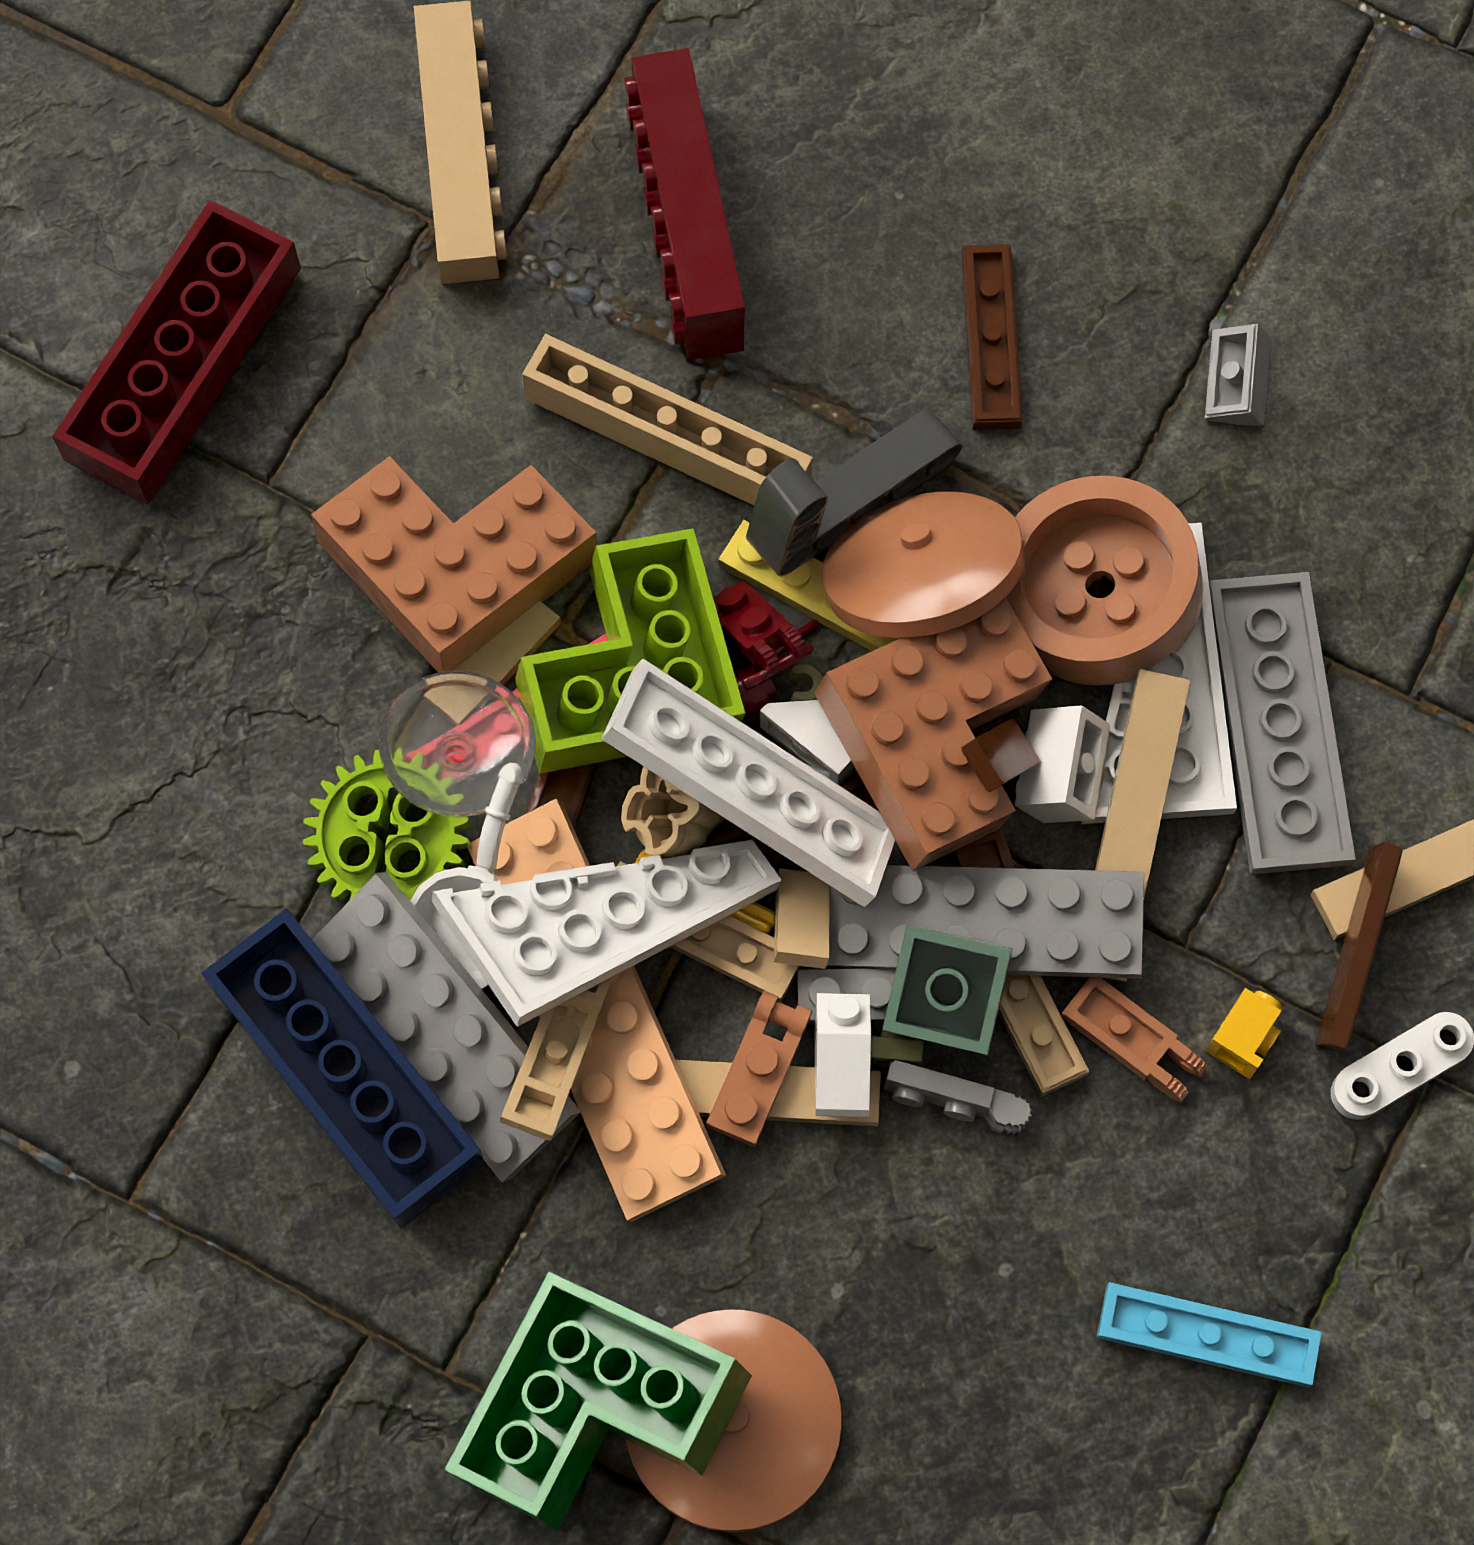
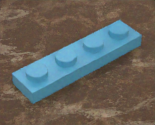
(1209, 1335)

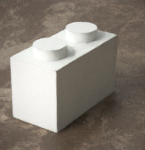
(1072, 757)

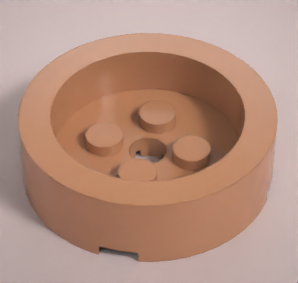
(1116, 532)

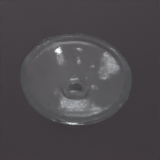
(449, 716)

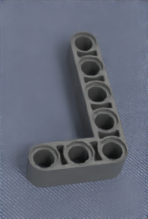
(803, 516)

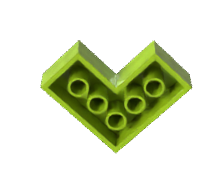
(652, 609)

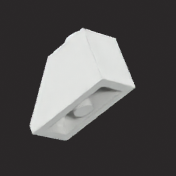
(808, 736)
(842, 1055)

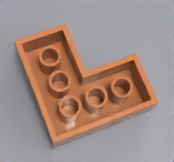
(446, 580)
(912, 711)

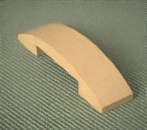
(553, 1063)

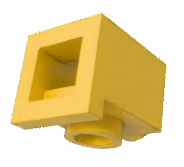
(1247, 1031)

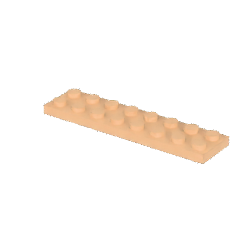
(628, 1075)

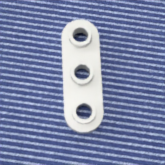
(1390, 1083)

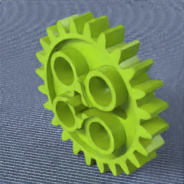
(340, 830)

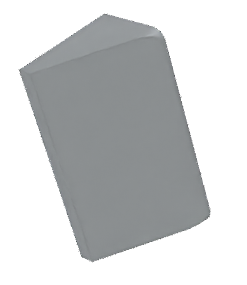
(1238, 375)

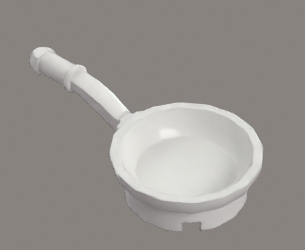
(470, 878)

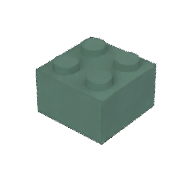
(947, 989)

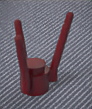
(755, 682)

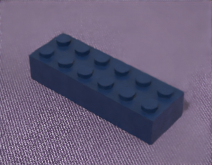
(344, 1068)

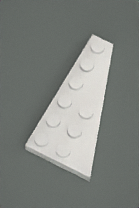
(1202, 766)
(585, 924)

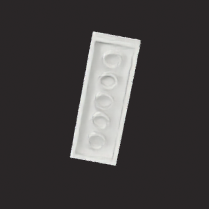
(751, 782)

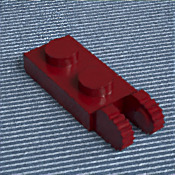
(756, 627)

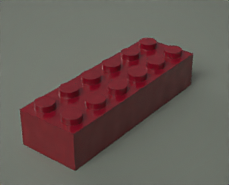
(685, 205)
(177, 351)

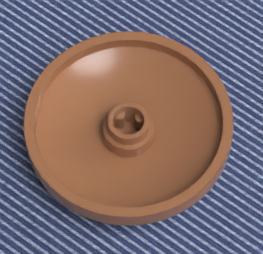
(923, 564)
(775, 1441)

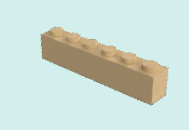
(457, 144)
(653, 420)

